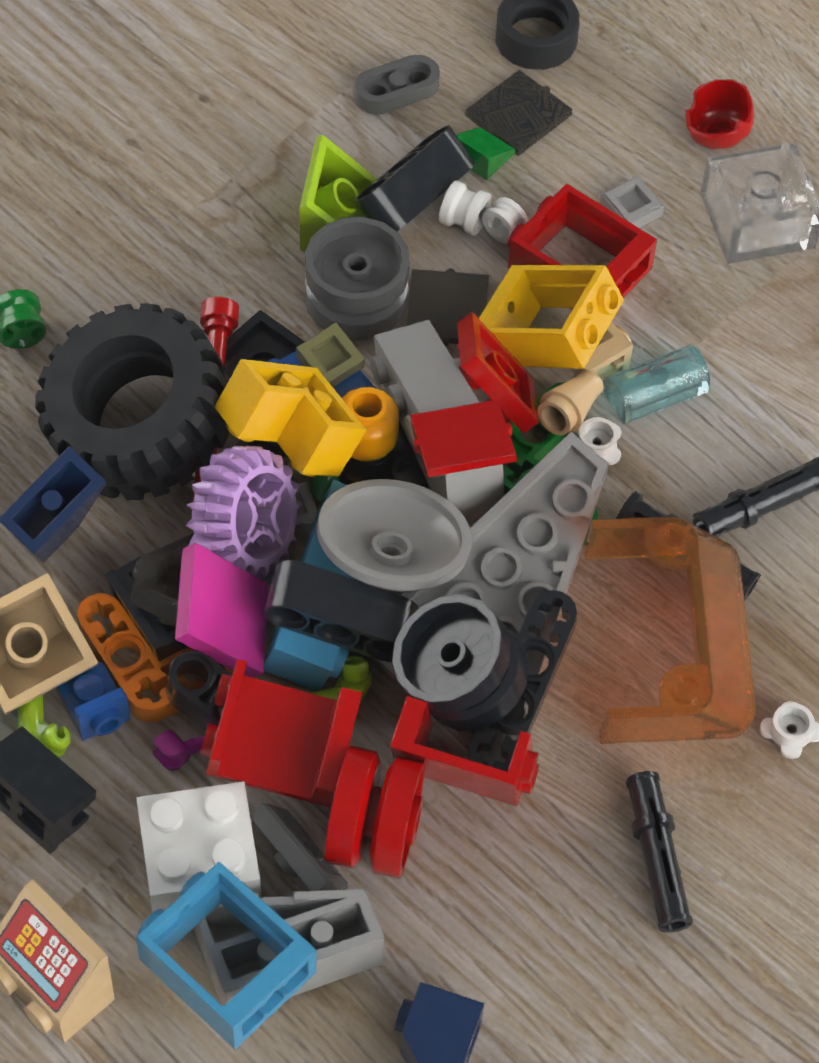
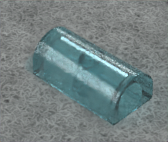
(657, 383)

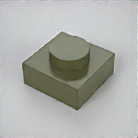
(332, 355)

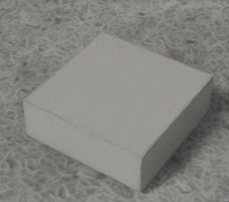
(633, 202)

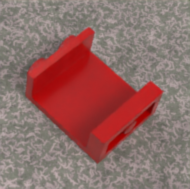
(280, 737)
(411, 742)

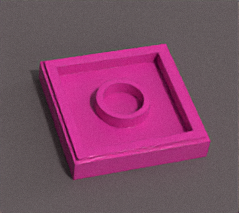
(221, 610)

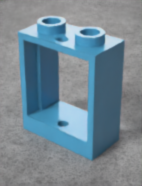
(265, 991)

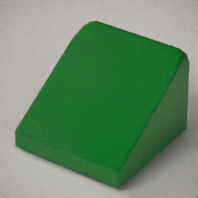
(486, 151)

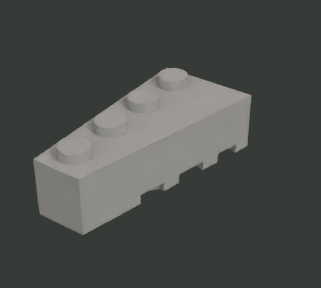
(424, 379)

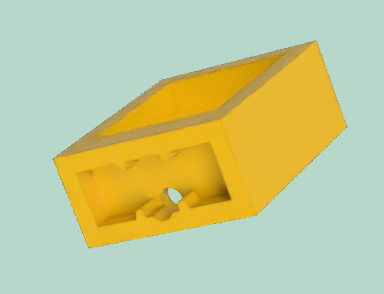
(532, 287)

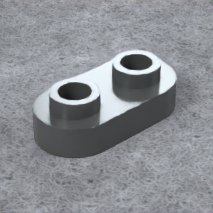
(393, 84)

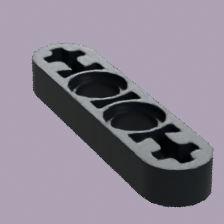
(537, 685)

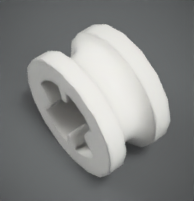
(503, 218)

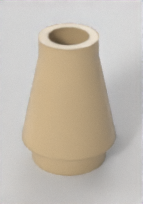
(569, 403)

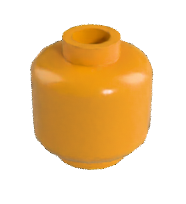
(381, 419)

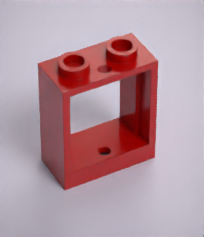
(571, 208)

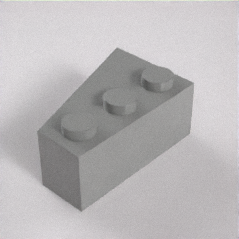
(332, 921)

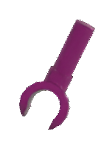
(174, 752)

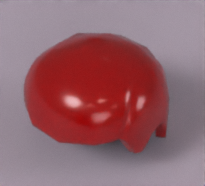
(720, 114)

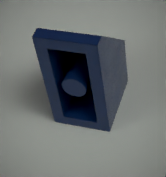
(54, 504)
(438, 1026)

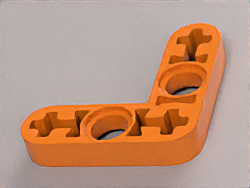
(145, 673)

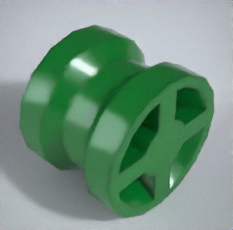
(20, 319)

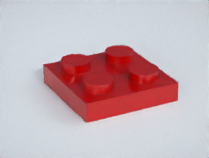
(497, 372)

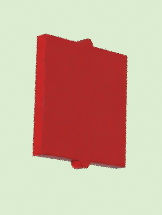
(463, 438)

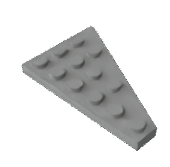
(524, 549)

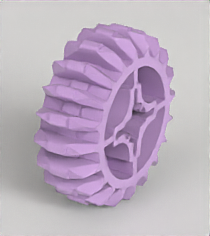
(246, 509)

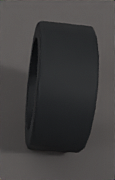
(537, 52)

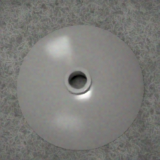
(394, 535)

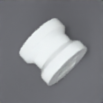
(464, 208)

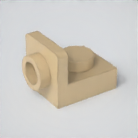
(611, 354)

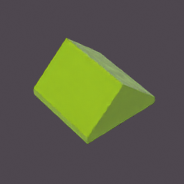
(330, 189)

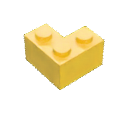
(293, 409)

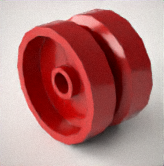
(382, 813)

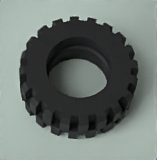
(107, 357)

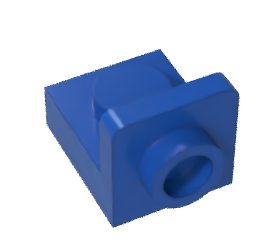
(94, 702)

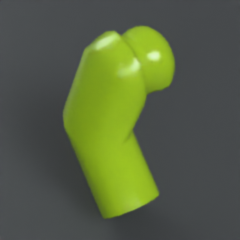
(354, 677)
(32, 719)

